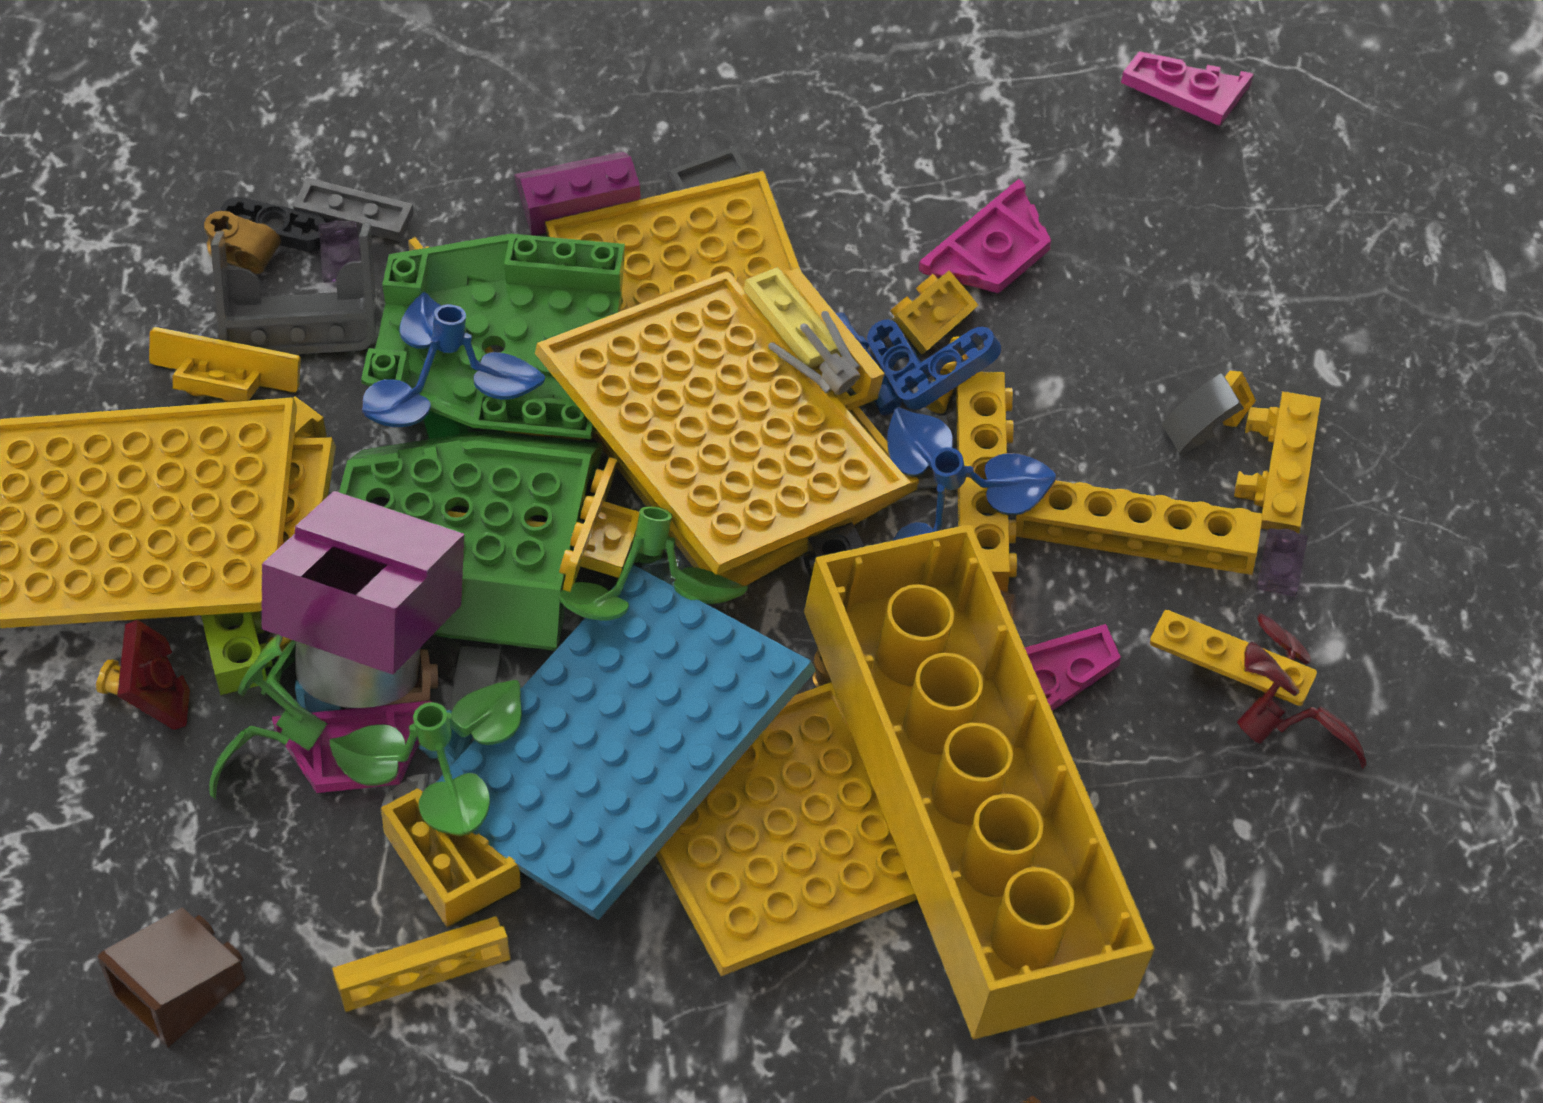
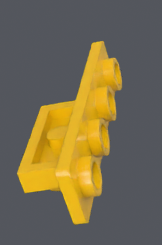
(222, 366)
(605, 535)
(1224, 654)

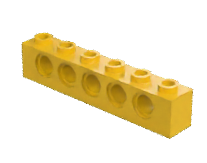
(976, 397)
(1151, 539)

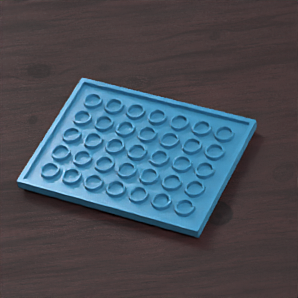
(627, 738)

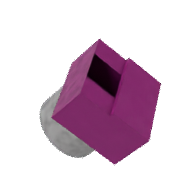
(357, 630)

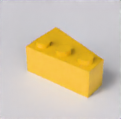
(452, 870)

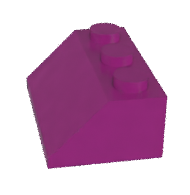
(576, 188)

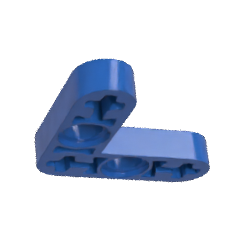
(918, 373)

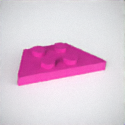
(992, 244)
(319, 763)

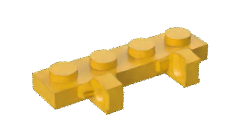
(1285, 485)

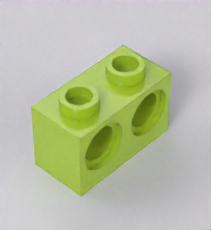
(231, 645)

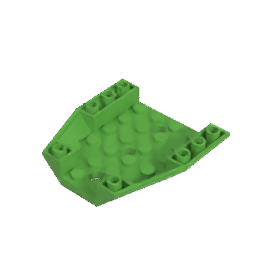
(513, 297)
(503, 480)

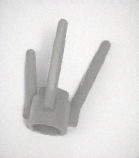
(837, 371)

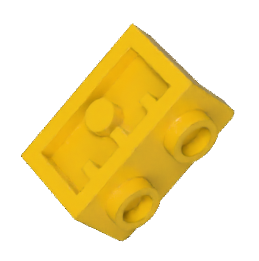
(934, 312)

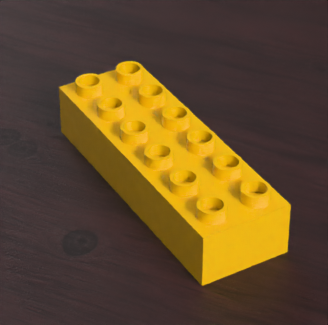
(976, 782)

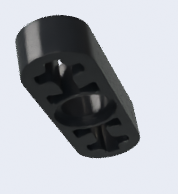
(289, 235)

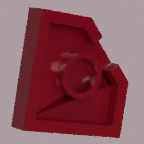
(148, 677)

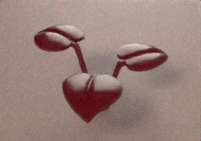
(1267, 711)

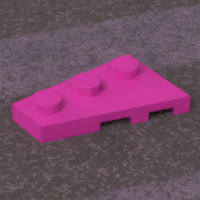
(1194, 90)
(1073, 662)

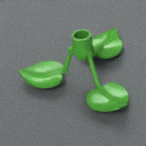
(649, 541)
(295, 722)
(451, 806)

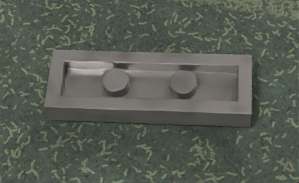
(334, 202)

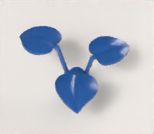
(443, 328)
(922, 441)

